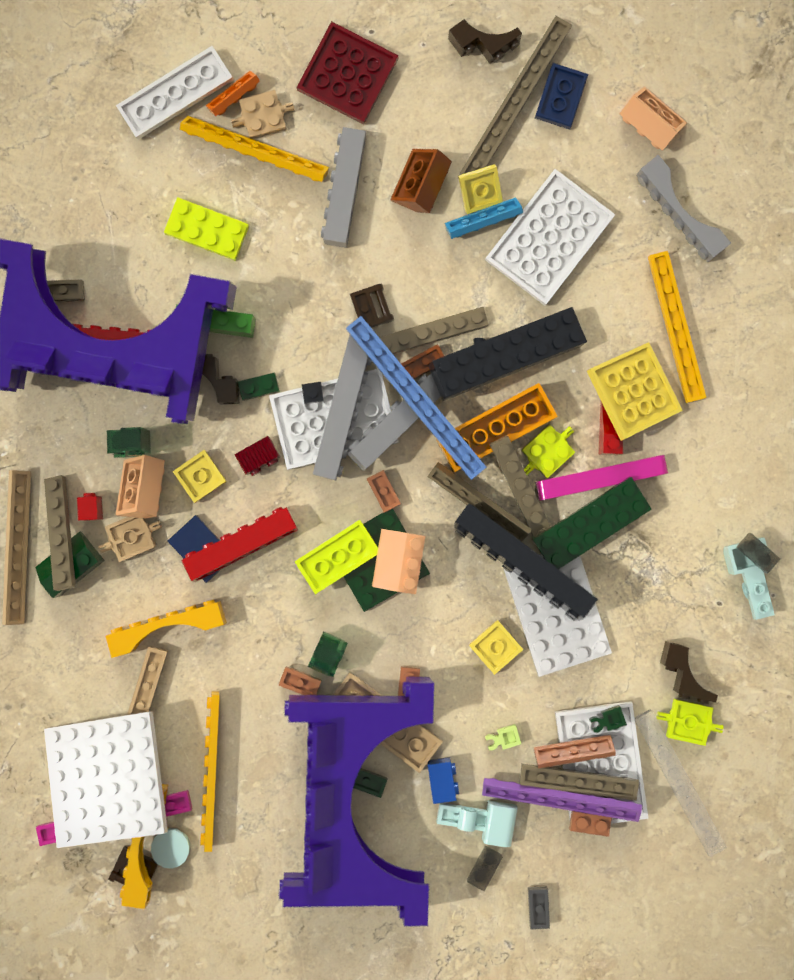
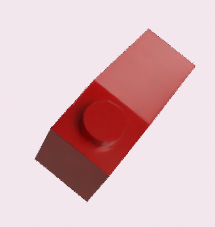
(608, 438)

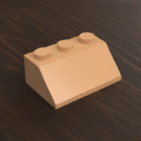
(652, 118)
(140, 487)
(398, 561)

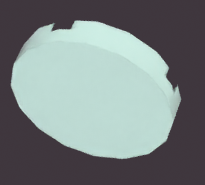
(170, 848)

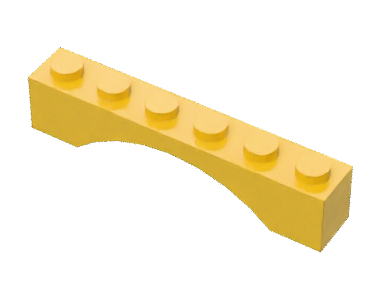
(127, 640)
(138, 885)

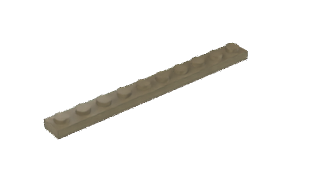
(518, 95)

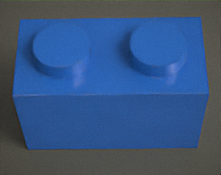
(441, 780)

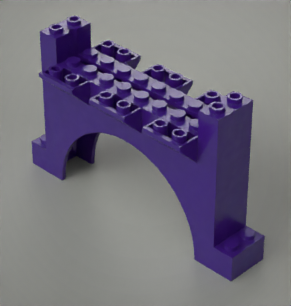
(159, 362)
(336, 859)

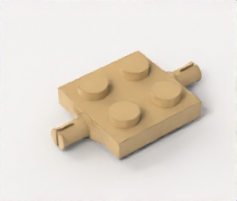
(262, 114)
(130, 537)

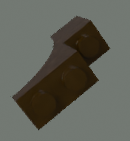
(492, 46)
(225, 388)
(676, 657)

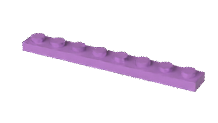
(563, 800)

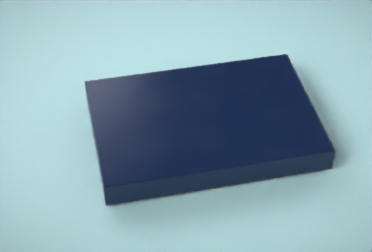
(561, 96)
(193, 538)

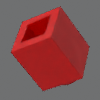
(89, 507)

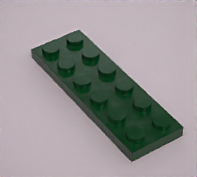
(592, 523)

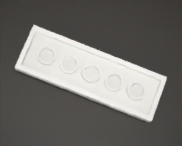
(174, 92)

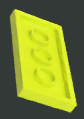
(206, 229)
(337, 556)

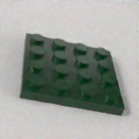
(361, 578)

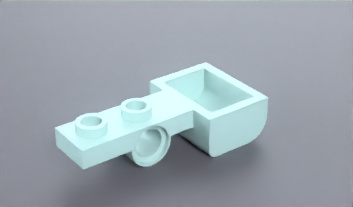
(754, 580)
(495, 821)

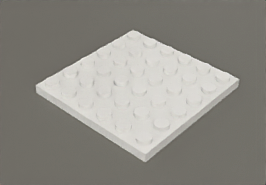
(105, 780)

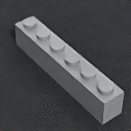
(344, 187)
(389, 427)

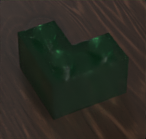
(130, 441)

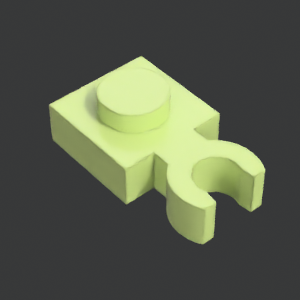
(506, 737)

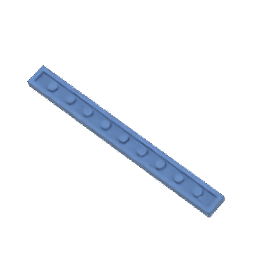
(415, 397)

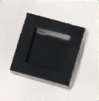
(312, 392)

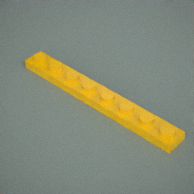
(254, 148)
(676, 326)
(209, 779)

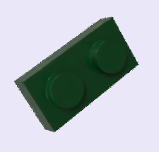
(258, 386)
(370, 782)

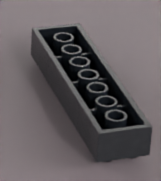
(507, 353)
(524, 562)

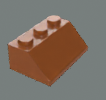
(421, 180)

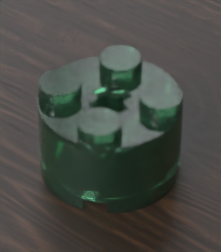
(328, 654)

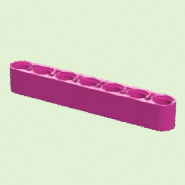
(601, 477)

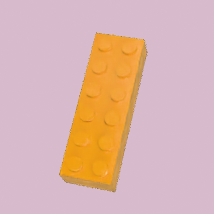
(510, 418)

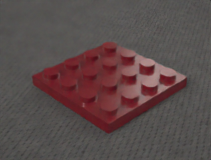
(347, 72)

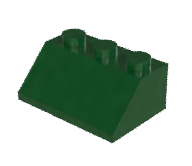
(84, 559)

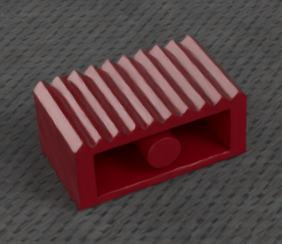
(257, 456)

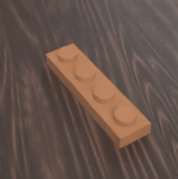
(574, 751)

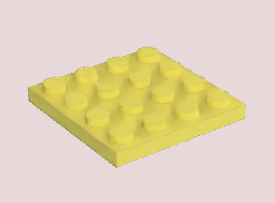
(634, 391)

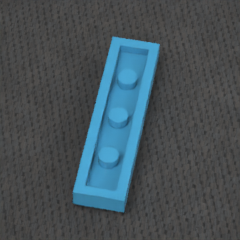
(483, 218)

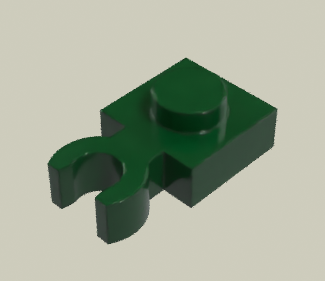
(611, 718)

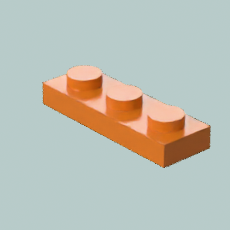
(233, 93)

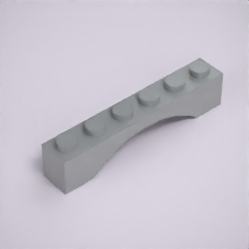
(706, 239)

